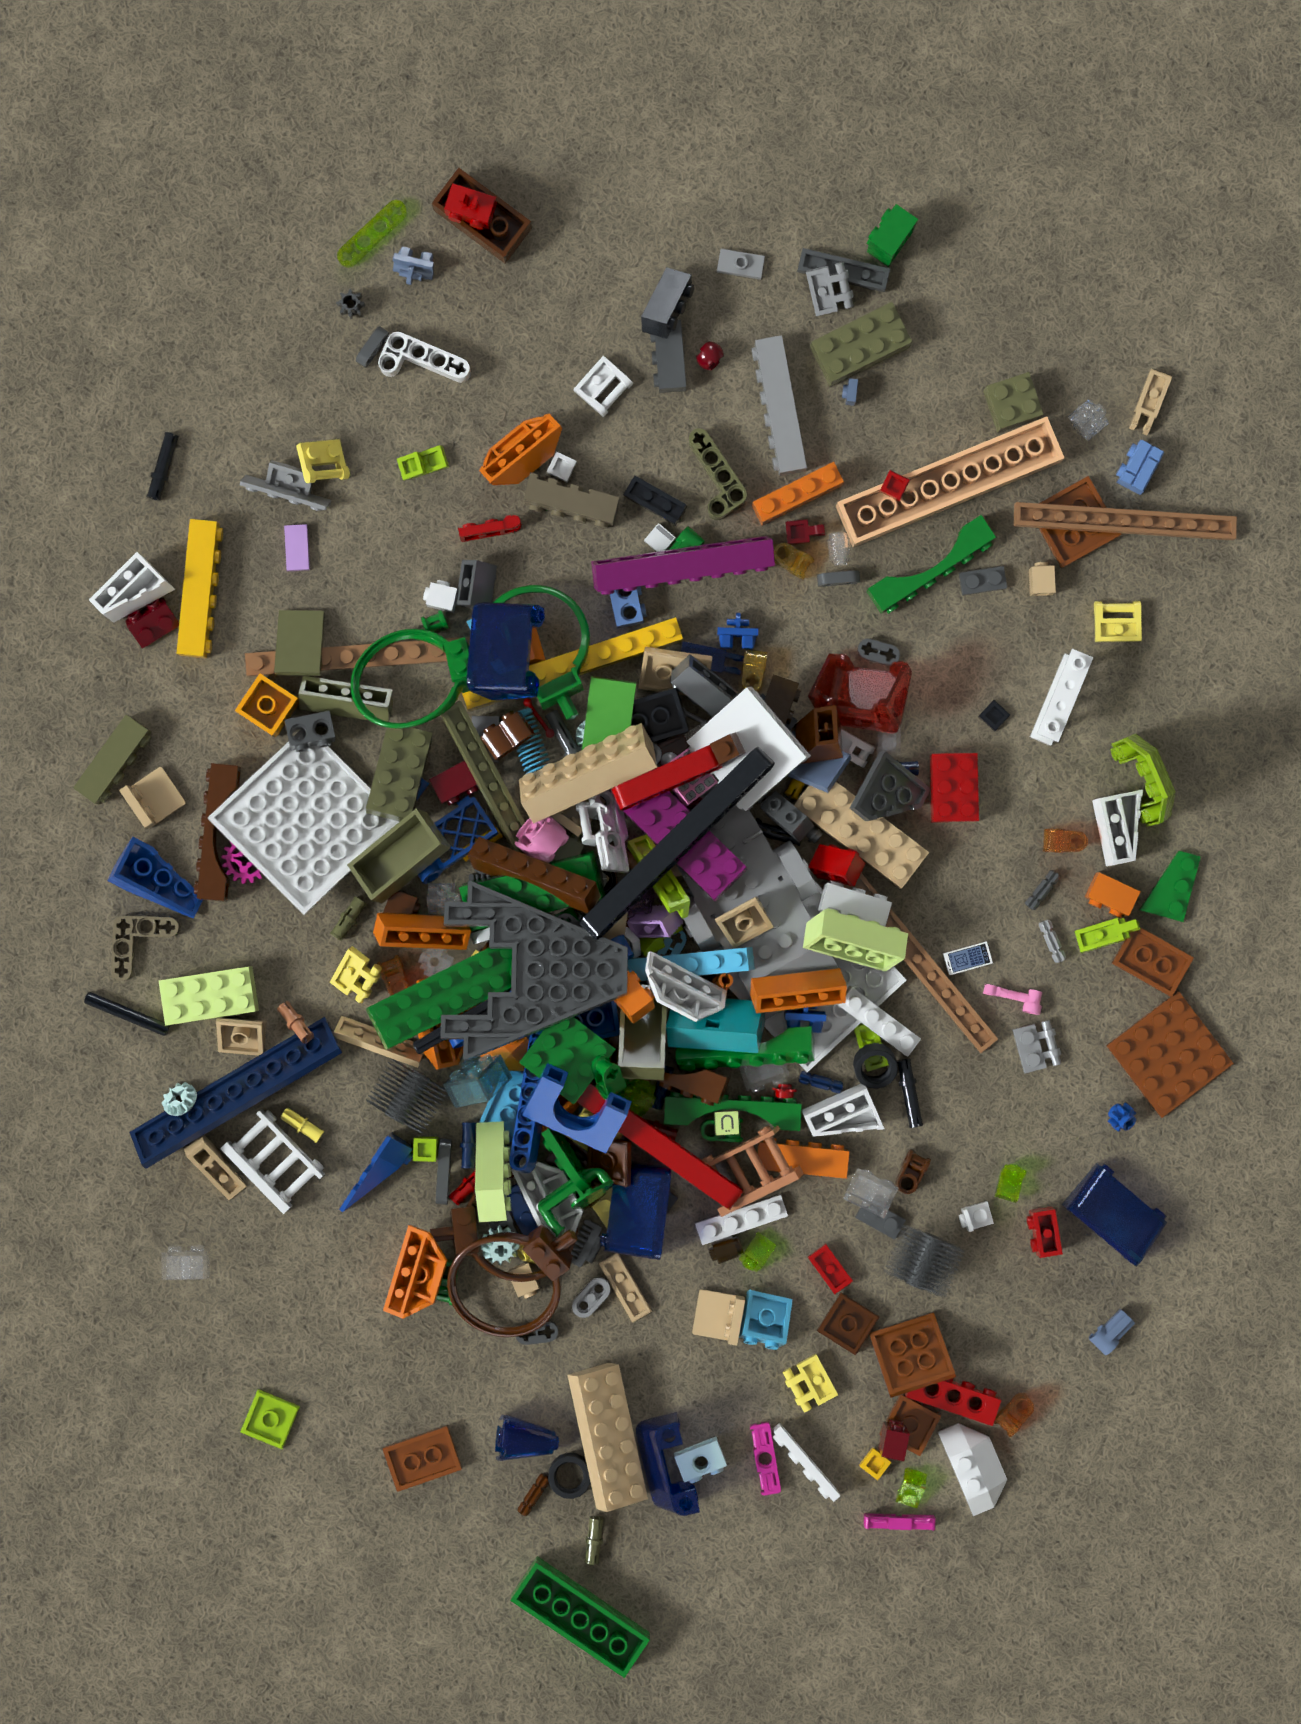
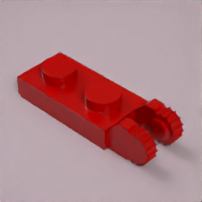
(490, 529)

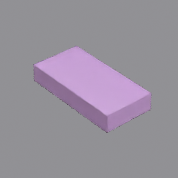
(297, 547)

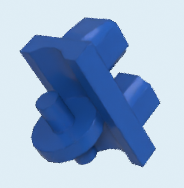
(748, 634)
(814, 1017)

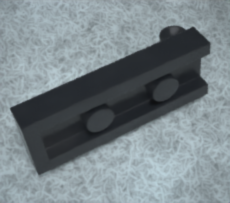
(655, 500)

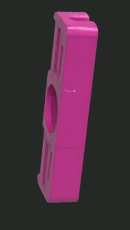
(769, 1473)
(903, 1522)

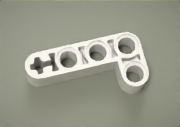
(425, 361)

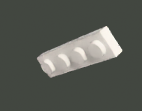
(879, 1021)
(741, 1219)
(811, 1470)

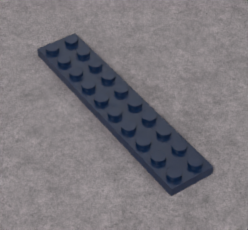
(235, 1093)

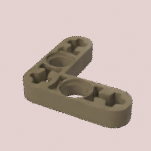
(135, 930)

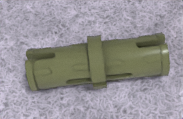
(348, 918)
(594, 1540)

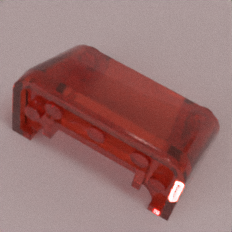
(863, 695)

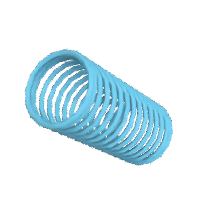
(526, 712)

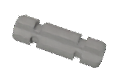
(1052, 941)

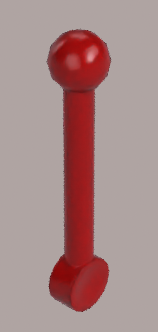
(528, 703)

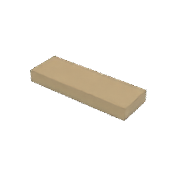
(625, 1287)

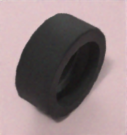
(875, 1081)
(552, 1478)

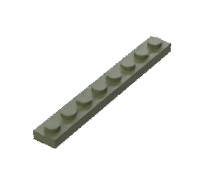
(484, 772)

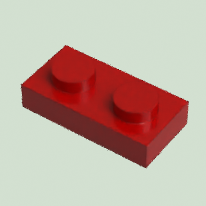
(830, 1268)

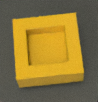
(874, 1463)

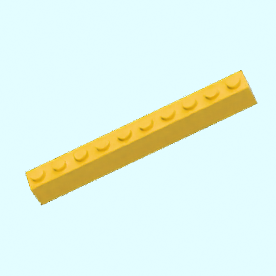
(598, 657)

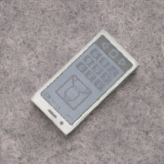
(967, 958)

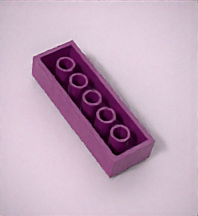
(707, 863)

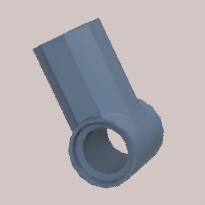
(1108, 1335)

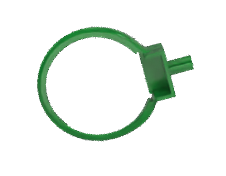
(457, 658)
(569, 684)

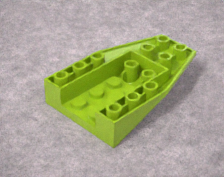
(1157, 779)

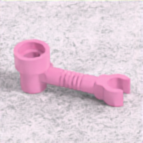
(1031, 1000)

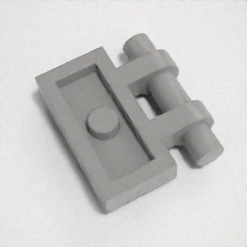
(822, 288)
(1030, 1049)

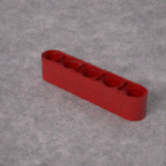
(665, 778)

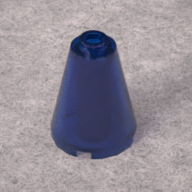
(523, 1439)

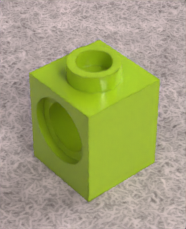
(425, 1148)

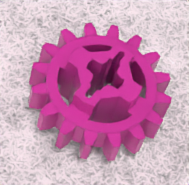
(244, 870)

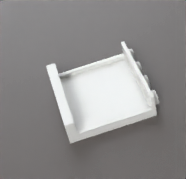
(755, 727)

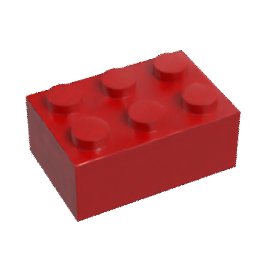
(954, 787)

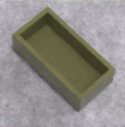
(861, 344)
(399, 773)
(398, 856)
(643, 1044)

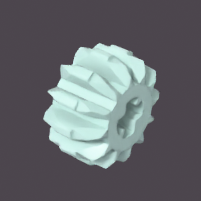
(499, 1250)

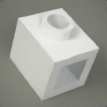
(441, 596)

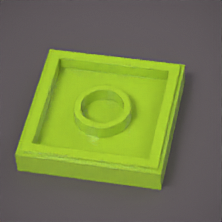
(270, 1419)

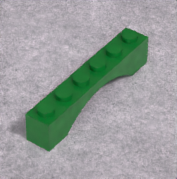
(892, 590)
(791, 1046)
(785, 1114)

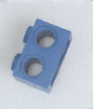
(621, 603)

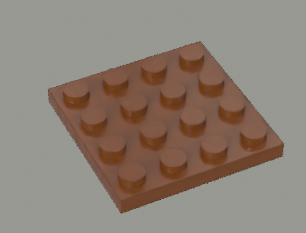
(1169, 1054)

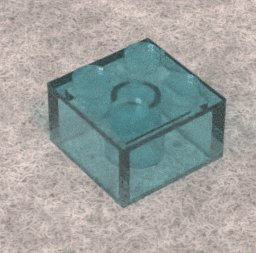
(477, 1080)

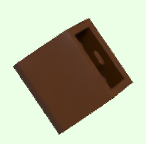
(820, 734)

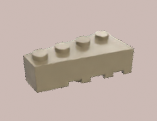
(570, 501)

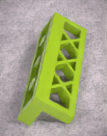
(667, 887)

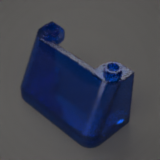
(502, 650)
(639, 1213)
(1115, 1214)

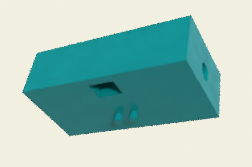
(731, 1029)

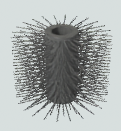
(406, 1096)
(924, 1261)

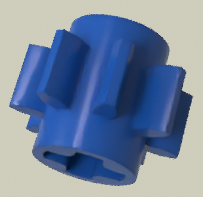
(1122, 1117)

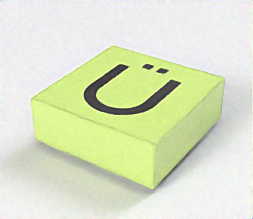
(726, 1123)

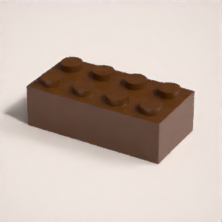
(507, 225)

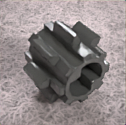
(350, 311)

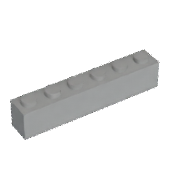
(780, 406)

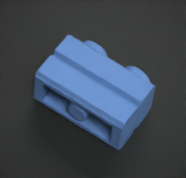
(1139, 467)

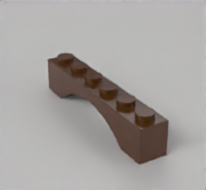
(502, 861)
(213, 881)
(705, 1084)

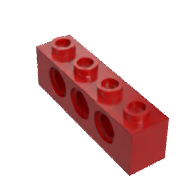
(983, 1413)

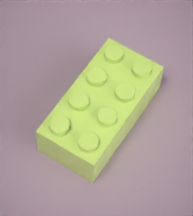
(855, 940)
(208, 995)
(492, 1171)

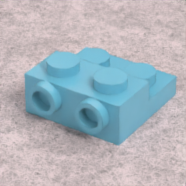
(765, 1319)

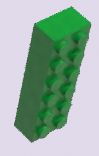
(534, 896)
(580, 1617)

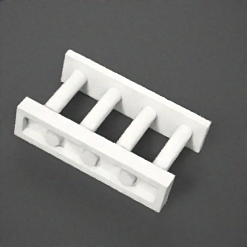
(1061, 697)
(267, 1182)

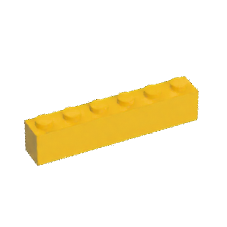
(198, 588)

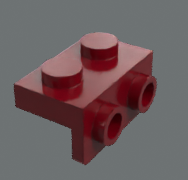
(151, 622)

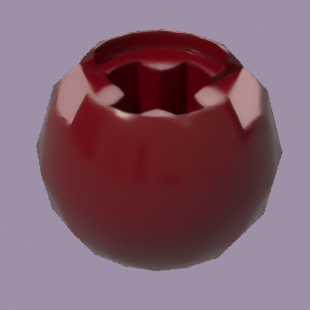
(709, 355)

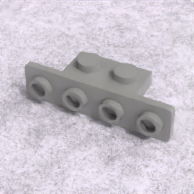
(287, 483)

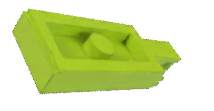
(1105, 934)

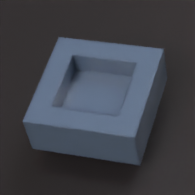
(849, 392)

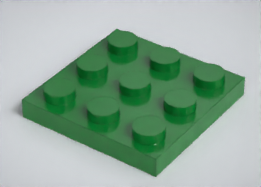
(569, 1048)

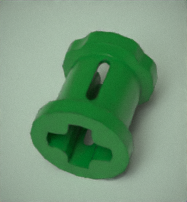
(439, 616)

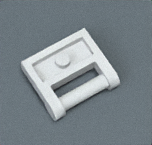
(597, 381)

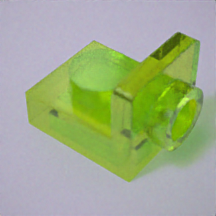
(757, 1252)

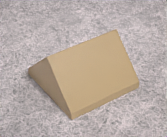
(744, 922)
(240, 1036)

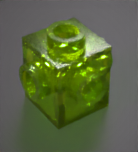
(640, 1094)

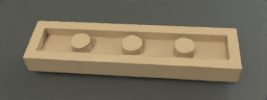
(367, 1038)

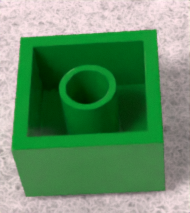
(891, 235)

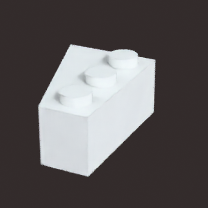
(130, 589)
(1118, 825)
(855, 903)
(843, 1113)

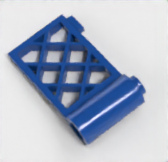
(435, 869)

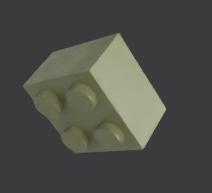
(1013, 402)

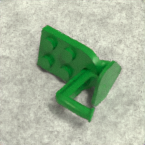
(579, 1182)

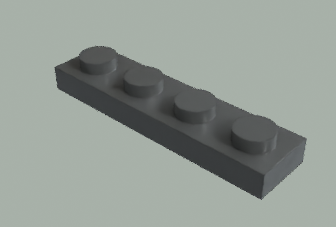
(860, 273)

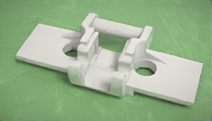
(612, 829)

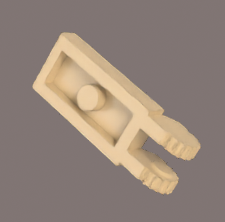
(1151, 399)

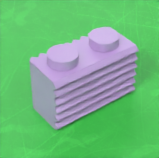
(655, 924)

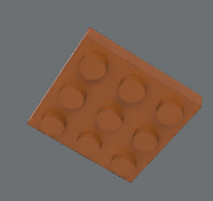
(1073, 544)
(912, 1355)

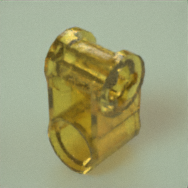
(795, 562)
(754, 666)

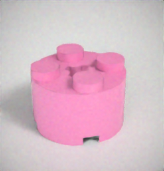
(541, 838)

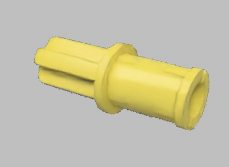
(302, 1124)

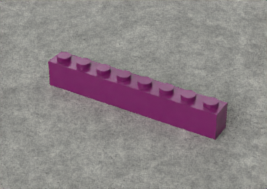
(682, 564)

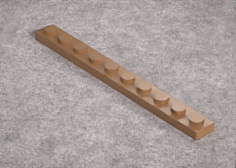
(1124, 521)
(346, 656)
(937, 982)

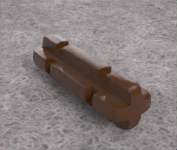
(533, 1495)

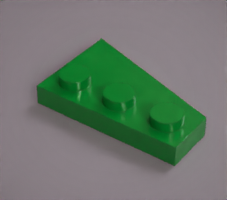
(1173, 890)

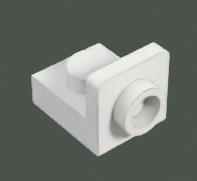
(976, 1216)

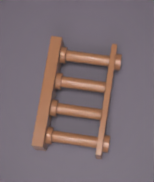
(768, 1183)

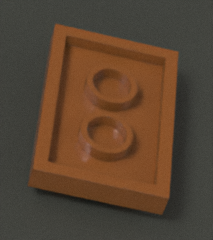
(1153, 961)
(422, 1458)

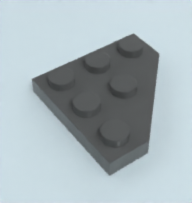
(888, 790)

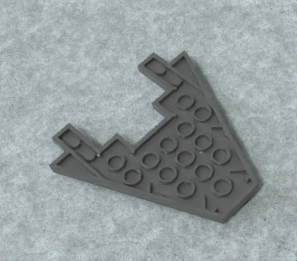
(554, 971)

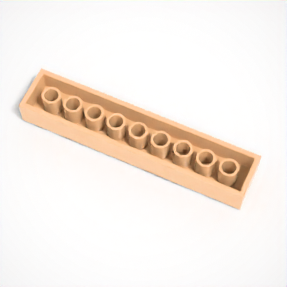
(952, 481)

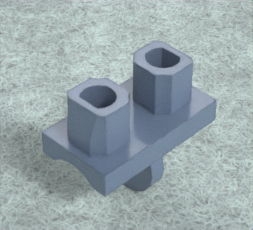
(412, 267)

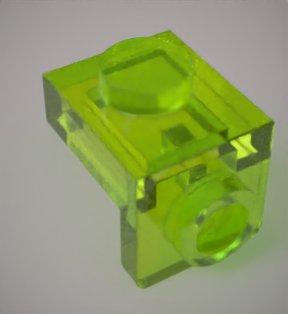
(1010, 1182)
(911, 1488)

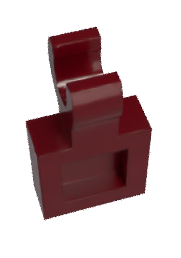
(799, 531)

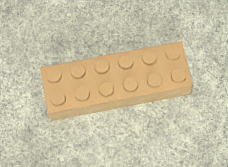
(587, 773)
(877, 841)
(607, 1437)

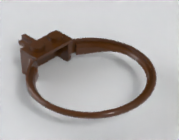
(464, 1232)
(547, 1253)

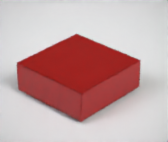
(894, 485)

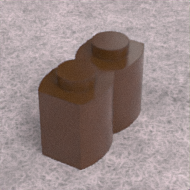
(507, 735)

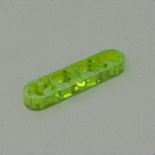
(369, 231)

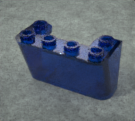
(675, 1497)

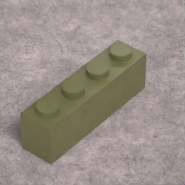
(335, 696)
(112, 760)

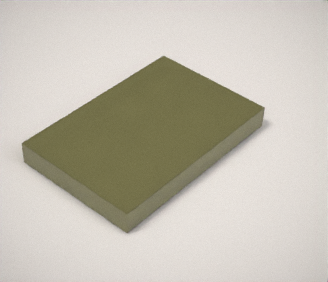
(299, 642)

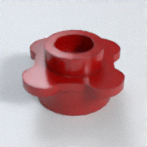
(784, 1091)

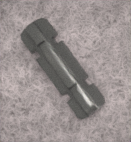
(1042, 890)

